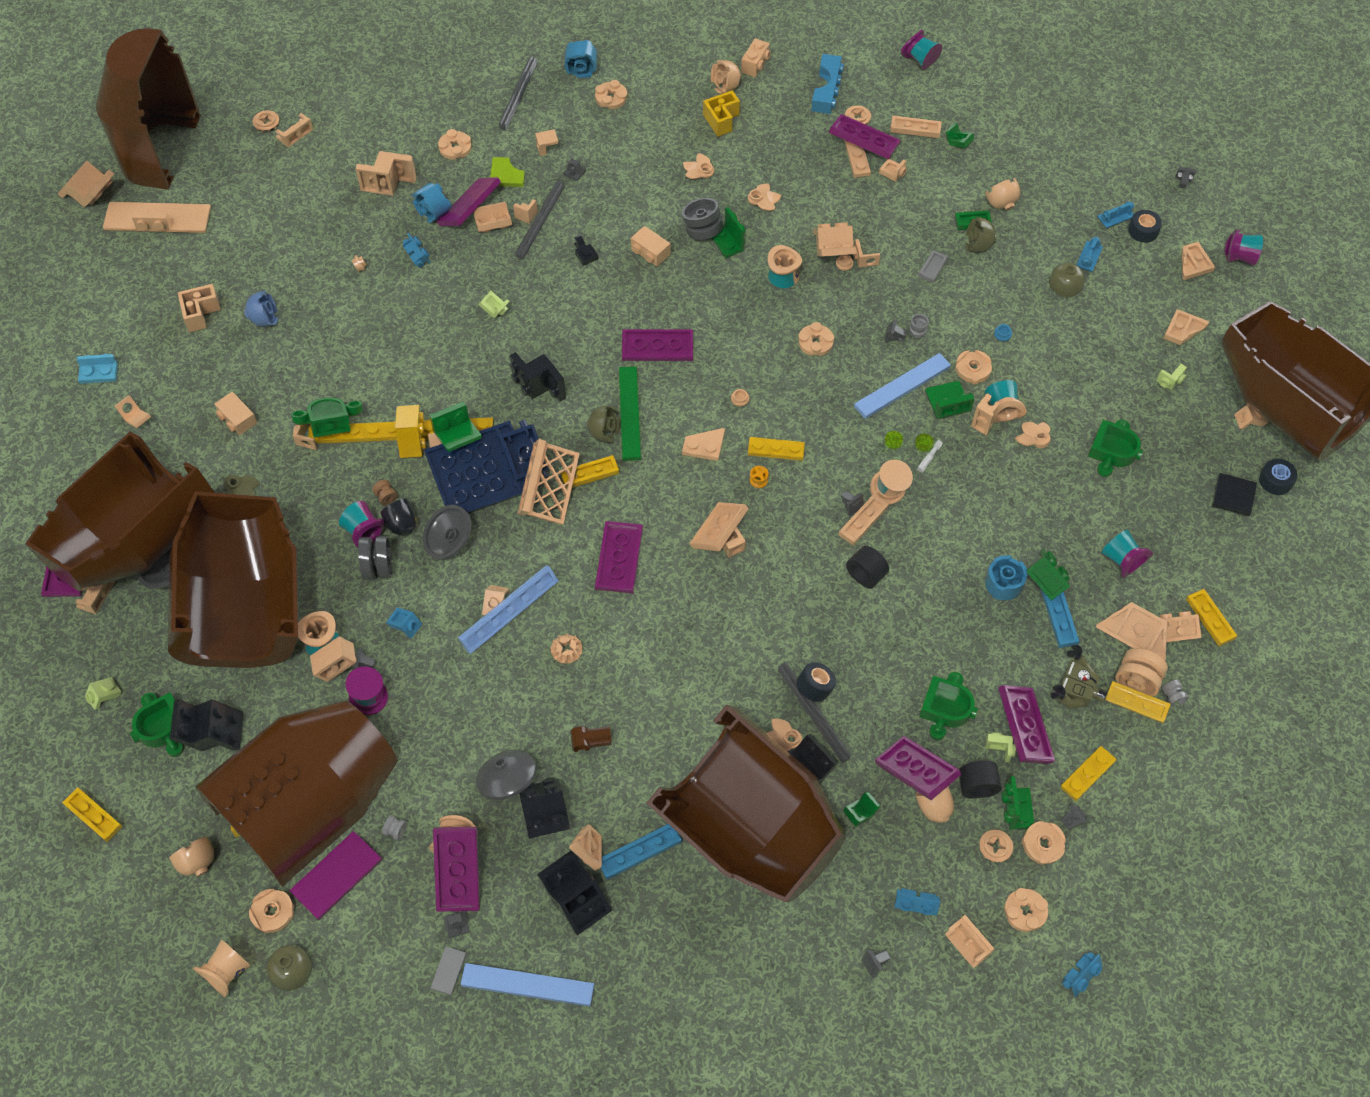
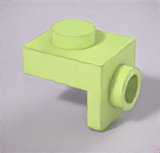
(493, 305)
(1170, 381)
(102, 691)
(1001, 742)

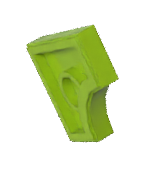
(507, 173)

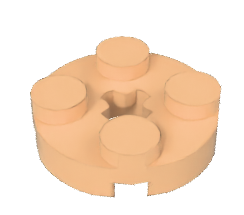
(613, 87)
(452, 137)
(819, 331)
(972, 375)
(1048, 831)
(1037, 905)
(282, 915)

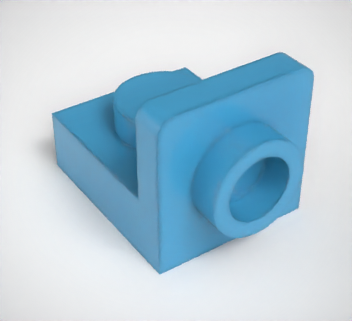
(404, 621)

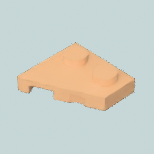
(1195, 261)
(1184, 327)
(704, 445)
(588, 847)

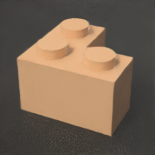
(196, 303)

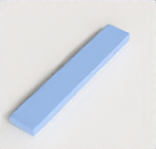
(902, 385)
(508, 609)
(527, 984)

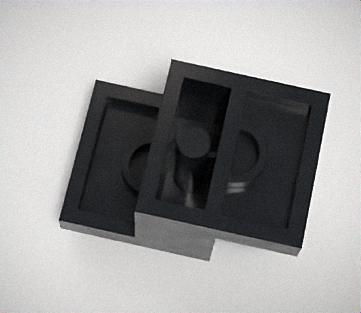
(537, 377)
(206, 725)
(814, 757)
(544, 808)
(574, 892)

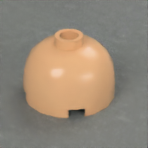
(726, 73)
(1004, 194)
(194, 858)

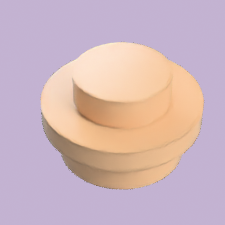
(844, 262)
(359, 263)
(740, 397)

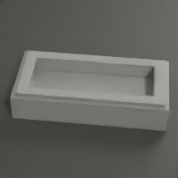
(933, 266)
(448, 971)

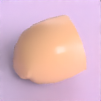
(939, 808)

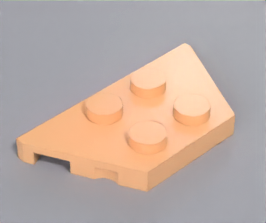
(1137, 629)

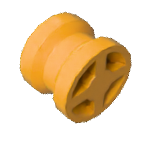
(759, 472)

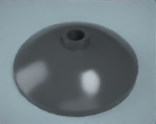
(446, 532)
(158, 574)
(506, 774)

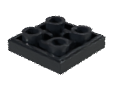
(1234, 494)

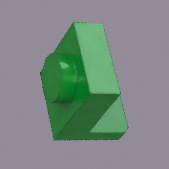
(959, 138)
(862, 809)

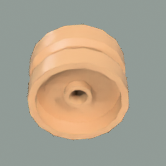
(1142, 671)

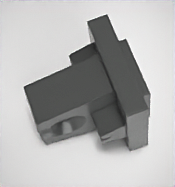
(574, 170)
(1185, 174)
(894, 332)
(852, 502)
(362, 660)
(1074, 817)
(457, 924)
(874, 962)

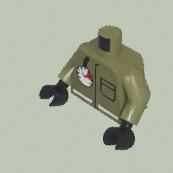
(1078, 683)

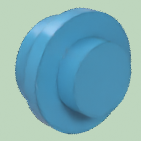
(1003, 332)

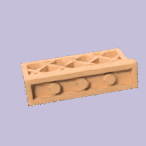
(534, 475)

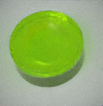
(893, 440)
(924, 442)

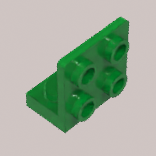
(731, 238)
(949, 399)
(454, 427)
(1049, 575)
(1018, 806)

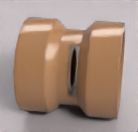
(384, 492)

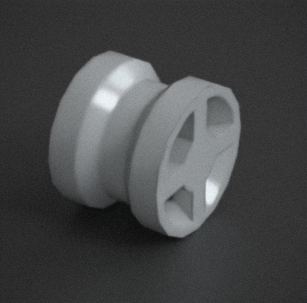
(394, 827)

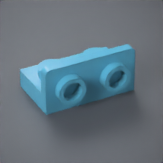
(97, 368)

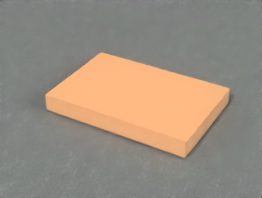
(718, 526)

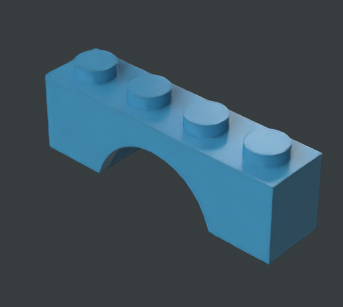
(823, 97)

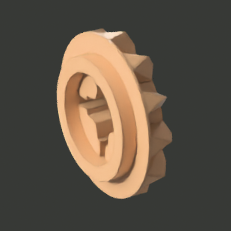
(859, 110)
(261, 117)
(569, 655)
(1004, 841)

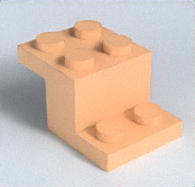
(386, 173)
(86, 184)
(834, 240)

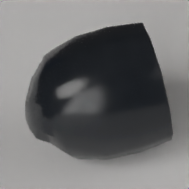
(399, 517)

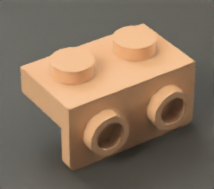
(492, 217)

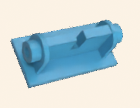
(1117, 215)
(413, 245)
(1090, 254)
(908, 901)
(1090, 966)

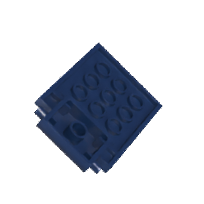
(485, 470)

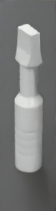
(923, 465)

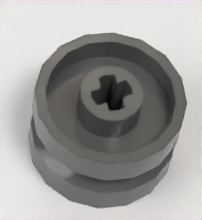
(702, 218)
(375, 557)

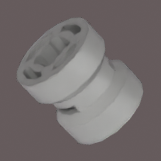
(919, 325)
(1174, 692)

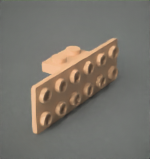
(157, 217)

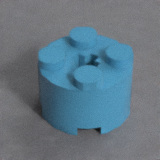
(581, 59)
(431, 202)
(1005, 578)

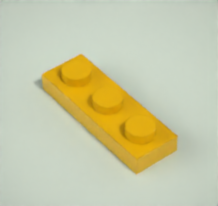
(776, 448)
(592, 471)
(1211, 617)
(1137, 702)
(1088, 773)
(92, 814)

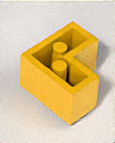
(720, 112)
(409, 430)

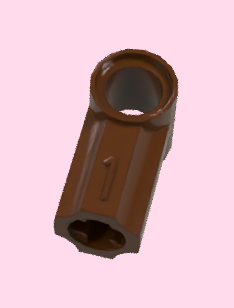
(586, 738)

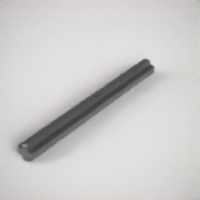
(517, 93)
(539, 220)
(815, 714)

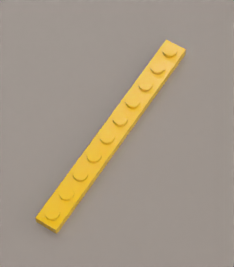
(384, 431)

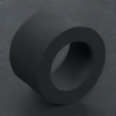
(867, 566)
(980, 779)

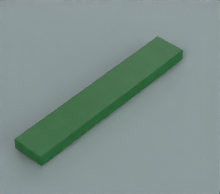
(629, 414)

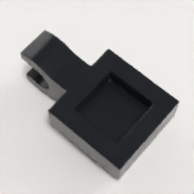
(585, 253)

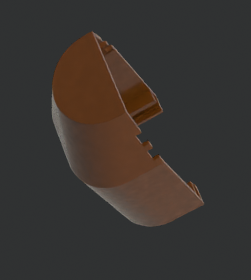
(140, 90)
(1299, 378)
(115, 517)
(232, 584)
(300, 784)
(754, 811)

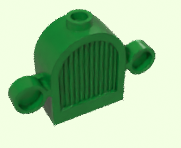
(327, 416)
(1115, 446)
(947, 704)
(153, 723)

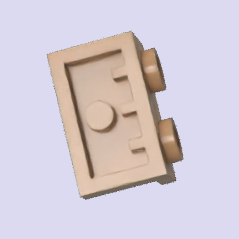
(1182, 626)

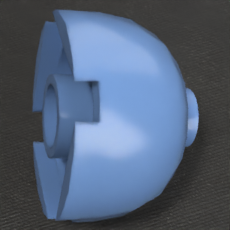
(261, 309)

